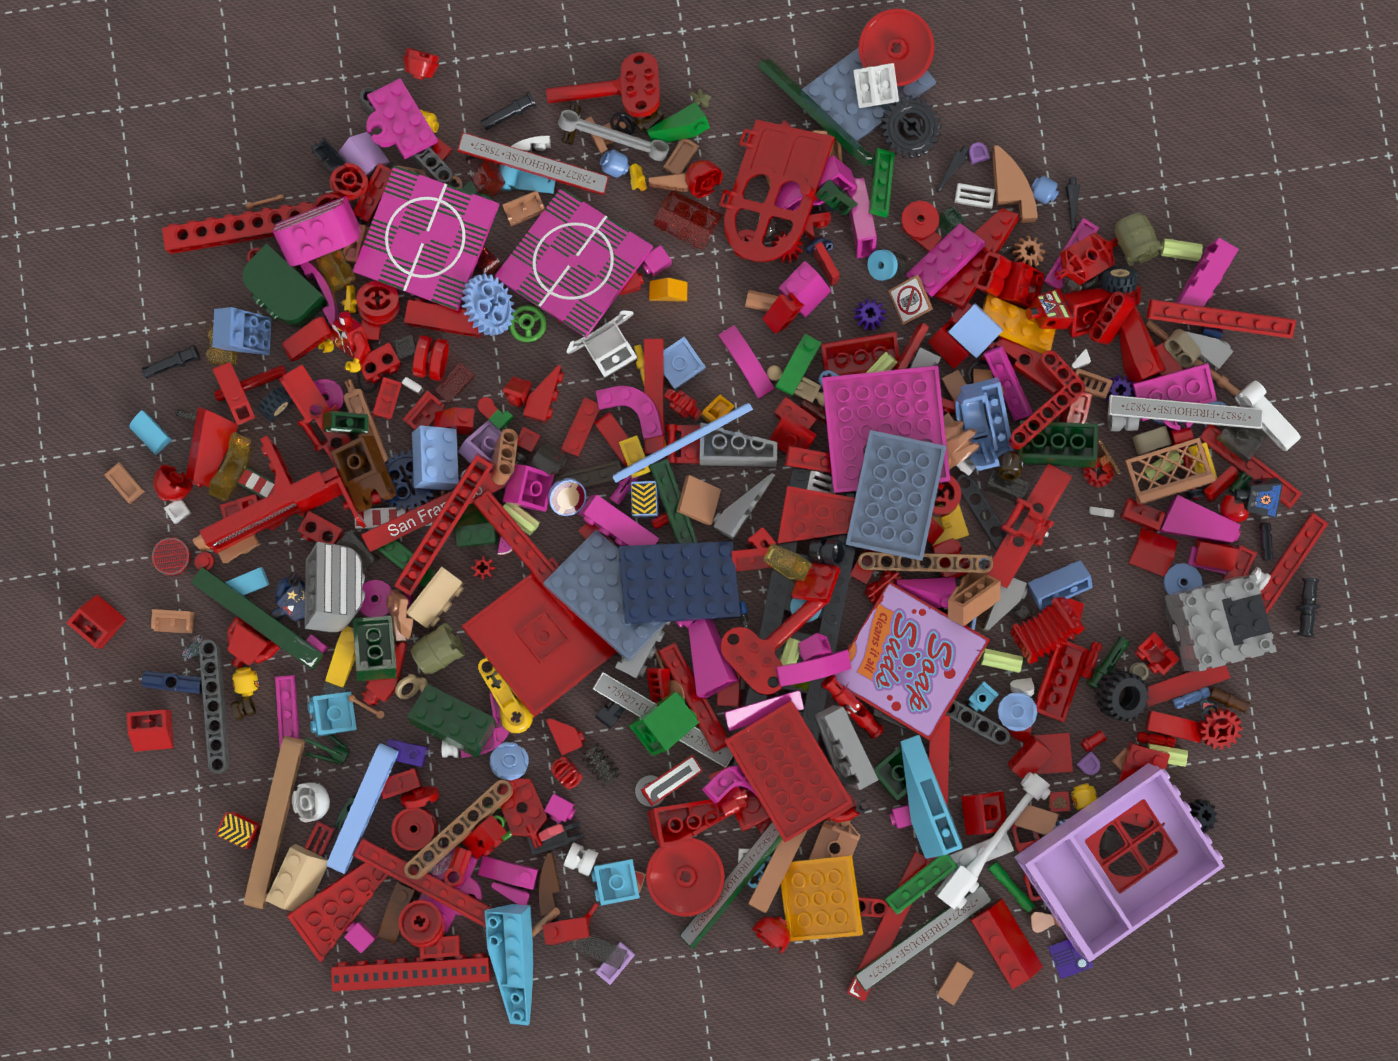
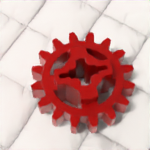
(682, 404)
(1217, 720)

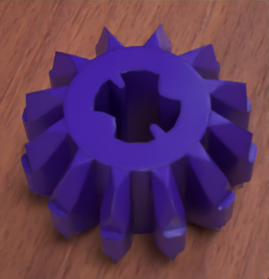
(876, 311)
(1122, 384)

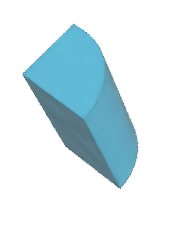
(149, 432)

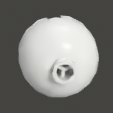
(310, 801)

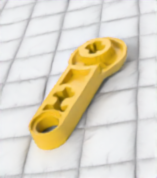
(507, 703)

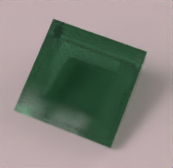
(950, 219)

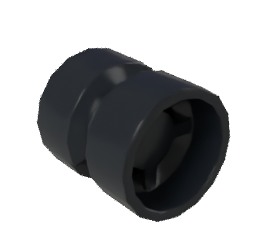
(827, 551)

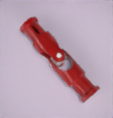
(846, 699)

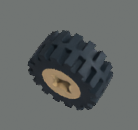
(1119, 279)
(275, 403)

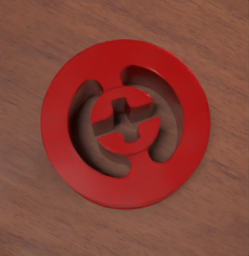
(367, 303)
(949, 505)

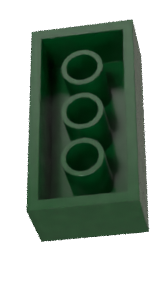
(452, 720)

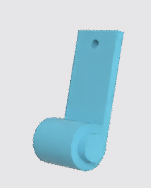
(525, 181)

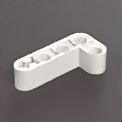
(1272, 422)

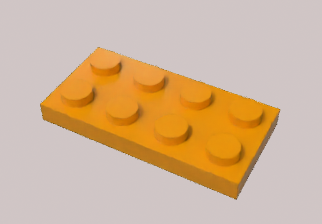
(1017, 326)

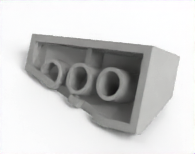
(736, 514)

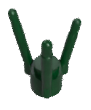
(338, 753)

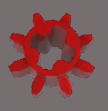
(479, 564)

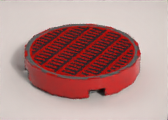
(171, 556)

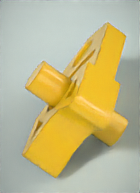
(637, 177)
(350, 302)

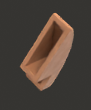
(1012, 186)

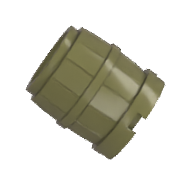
(1137, 239)
(437, 649)

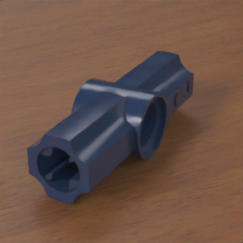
(161, 680)

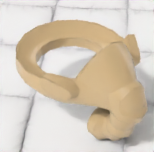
(418, 683)

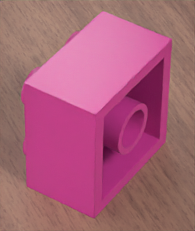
(528, 488)

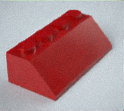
(1006, 943)

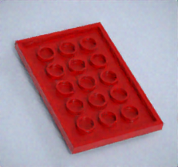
(788, 771)

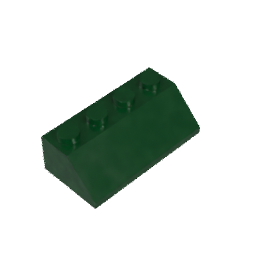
(1062, 445)

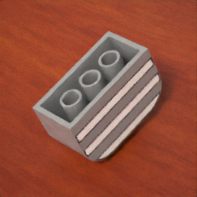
(332, 587)

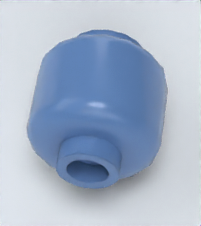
(614, 163)
(1044, 189)

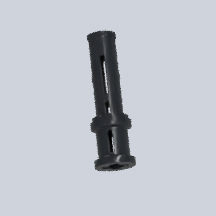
(517, 107)
(179, 358)

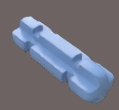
(1191, 697)

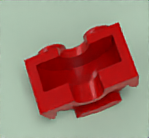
(1156, 654)

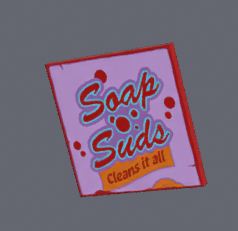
(911, 660)

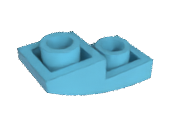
(250, 581)

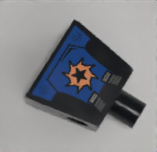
(1261, 496)

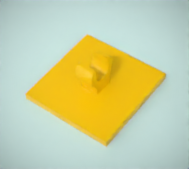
(952, 524)

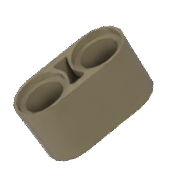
(1182, 348)
(1151, 440)

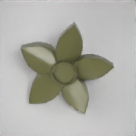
(700, 98)

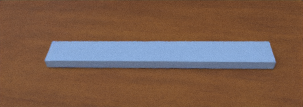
(682, 442)

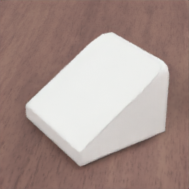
(1082, 360)

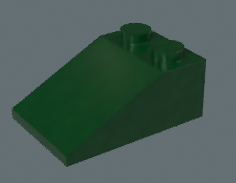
(474, 529)
(374, 648)

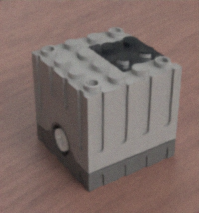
(1218, 623)

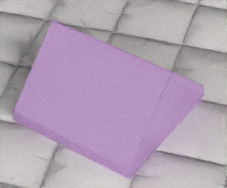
(364, 153)

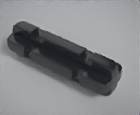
(1266, 541)

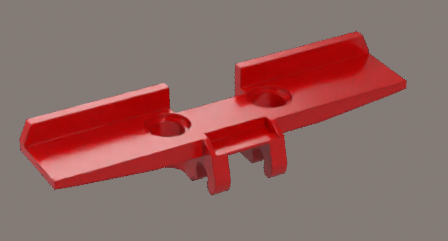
(1014, 351)
(305, 395)
(1033, 529)

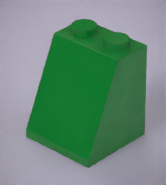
(664, 724)

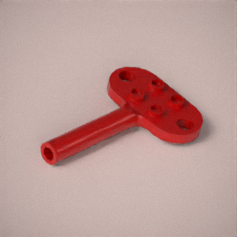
(636, 85)
(756, 658)

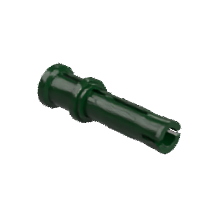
(1109, 662)

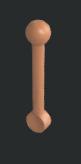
(249, 205)
(379, 715)

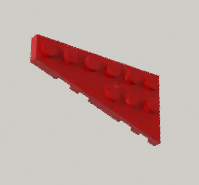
(994, 233)
(814, 515)
(333, 909)

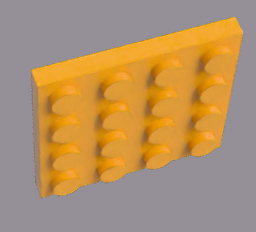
(821, 899)

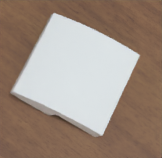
(876, 85)

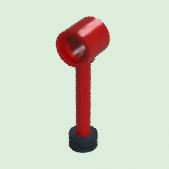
(1180, 436)

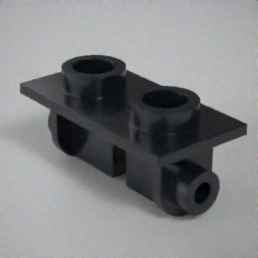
(326, 152)

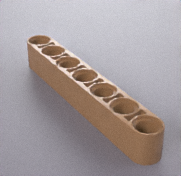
(935, 563)
(449, 831)

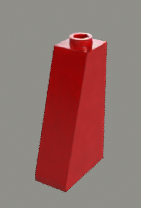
(208, 446)

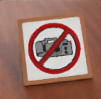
(910, 299)

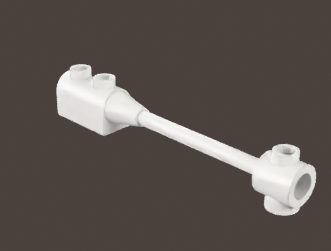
(964, 878)

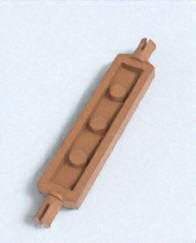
(357, 403)

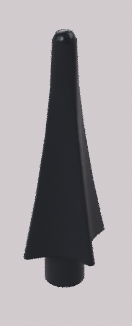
(958, 159)
(1072, 194)

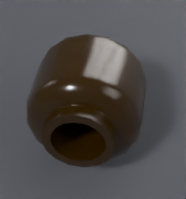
(1010, 465)

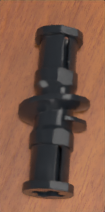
(1308, 607)

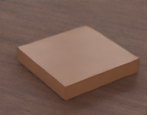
(698, 500)

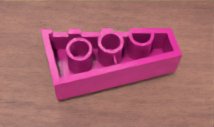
(835, 170)
(1208, 273)
(615, 523)

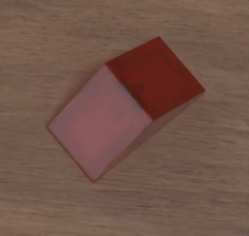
(487, 262)

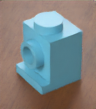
(982, 689)

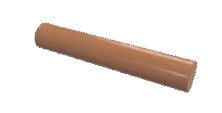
(547, 919)

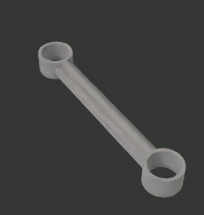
(570, 121)

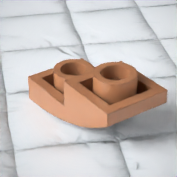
(241, 547)

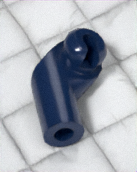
(826, 242)

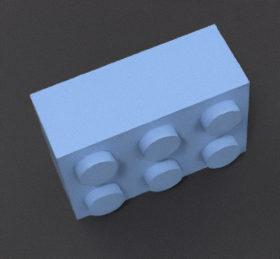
(435, 458)

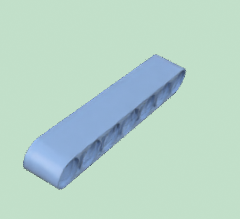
(362, 808)

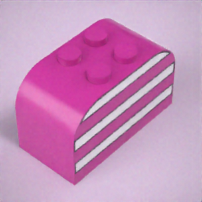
(317, 231)

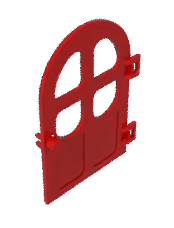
(785, 157)

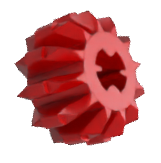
(792, 253)
(566, 772)

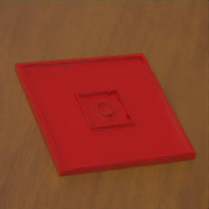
(536, 644)

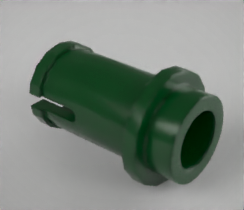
(1239, 483)

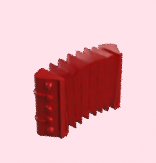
(1047, 630)

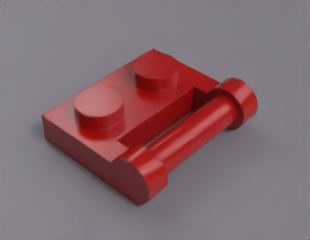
(688, 454)

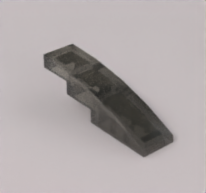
(598, 949)

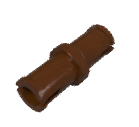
(1229, 700)

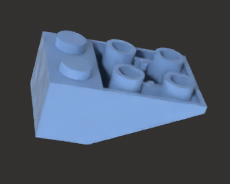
(241, 331)

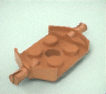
(832, 832)

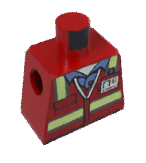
(1051, 311)

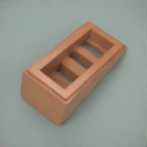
(670, 182)
(1087, 375)

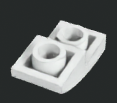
(539, 143)

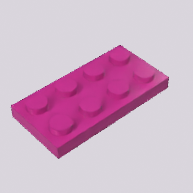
(947, 258)

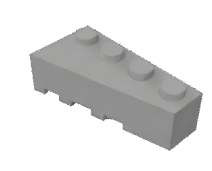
(735, 449)

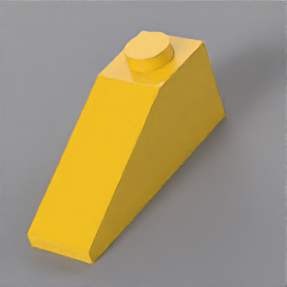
(342, 659)

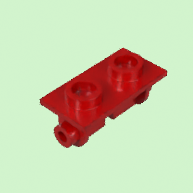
(876, 588)

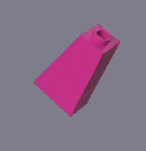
(862, 221)
(1194, 521)
(710, 668)

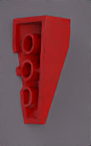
(1087, 306)
(1138, 350)
(680, 822)

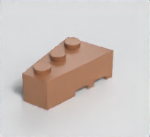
(973, 597)

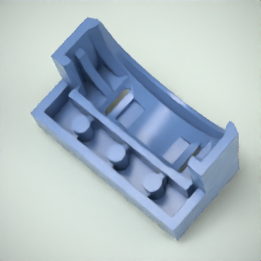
(971, 411)

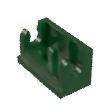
(836, 197)

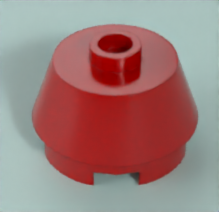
(420, 63)
(349, 181)

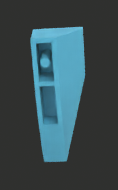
(926, 802)
(512, 957)

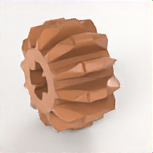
(1021, 250)

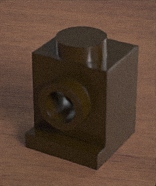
(644, 124)

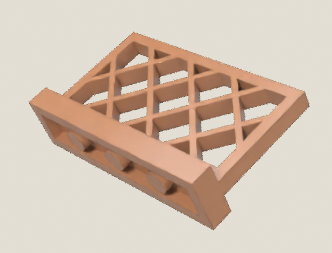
(1178, 485)

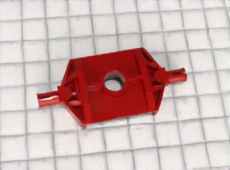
(1077, 263)
(533, 819)

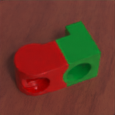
(495, 416)

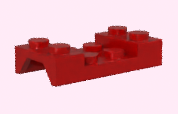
(1135, 759)

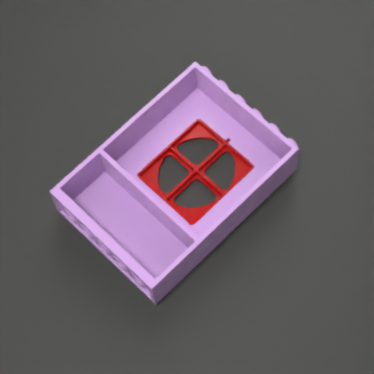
(1103, 907)

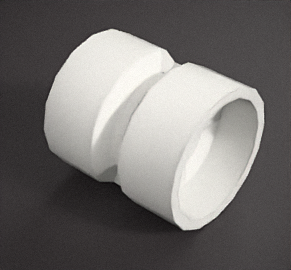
(580, 859)

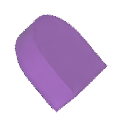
(978, 153)
(1089, 764)

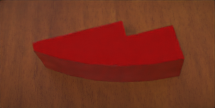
(1173, 726)

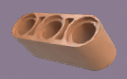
(504, 456)

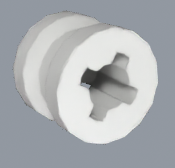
(1261, 577)
(449, 750)

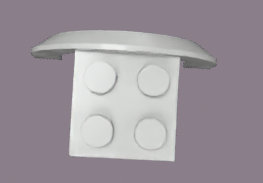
(607, 346)

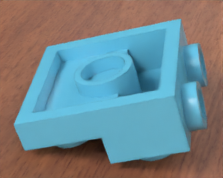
(331, 714)
(615, 882)

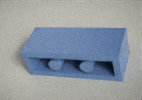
(1060, 583)

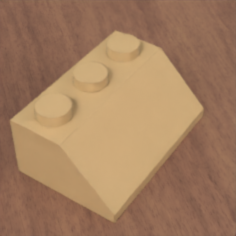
(435, 598)
(297, 878)

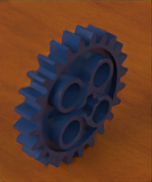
(400, 484)

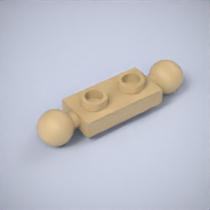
(806, 389)

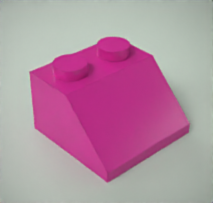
(807, 288)

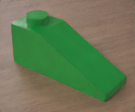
(681, 125)
(798, 364)

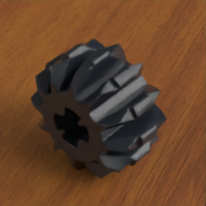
(1204, 813)

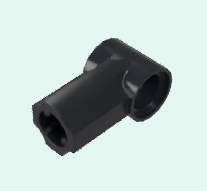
(610, 714)

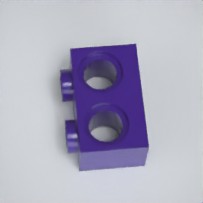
(409, 752)

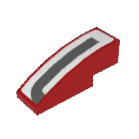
(671, 780)

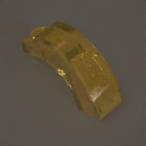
(236, 460)

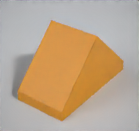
(668, 290)
(717, 408)

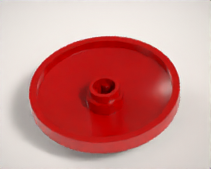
(900, 39)
(685, 877)

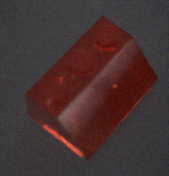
(687, 219)

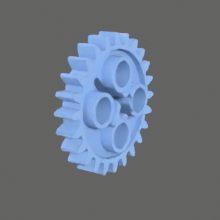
(488, 304)

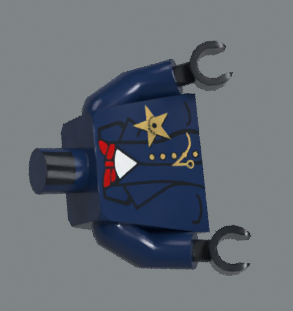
(290, 598)

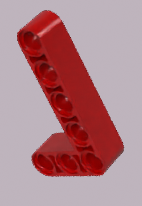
(1051, 405)

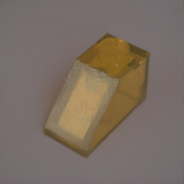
(787, 562)

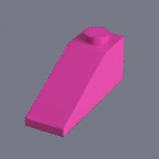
(930, 590)
(509, 872)

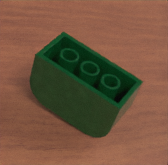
(282, 289)

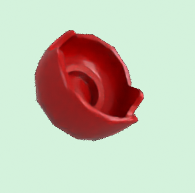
(1233, 511)

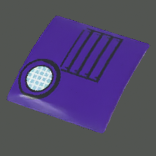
(1067, 959)

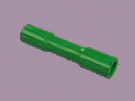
(1002, 876)

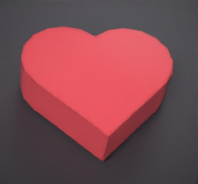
(550, 832)

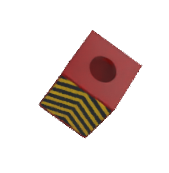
(238, 829)

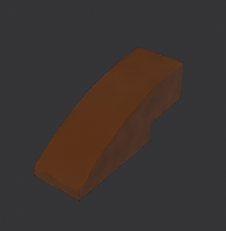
(548, 885)

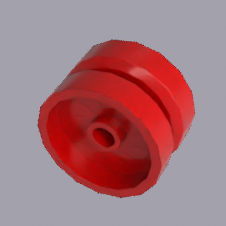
(430, 358)
(404, 832)
(410, 921)

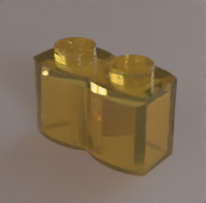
(336, 270)

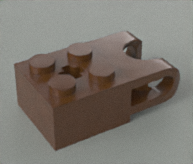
(363, 471)

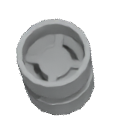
(1116, 423)

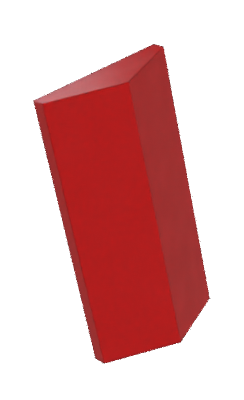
(858, 354)
(1060, 681)

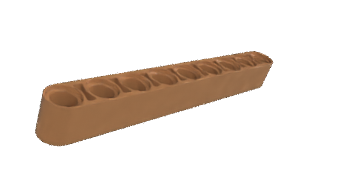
(274, 822)

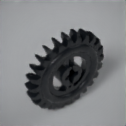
(924, 140)

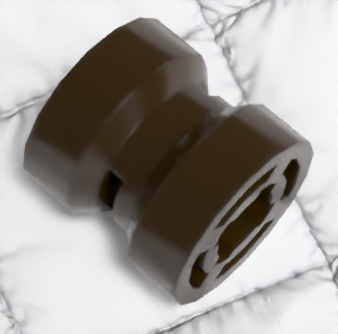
(243, 708)

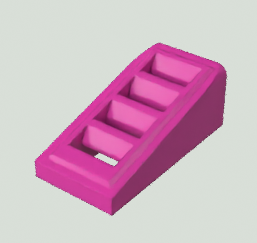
(514, 894)

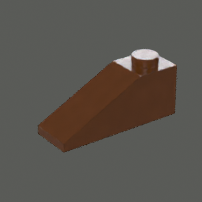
(399, 899)

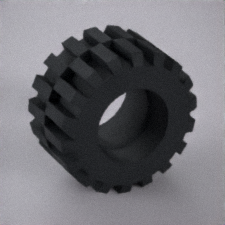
(1134, 698)

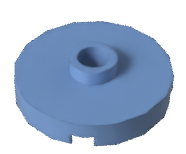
(1181, 571)

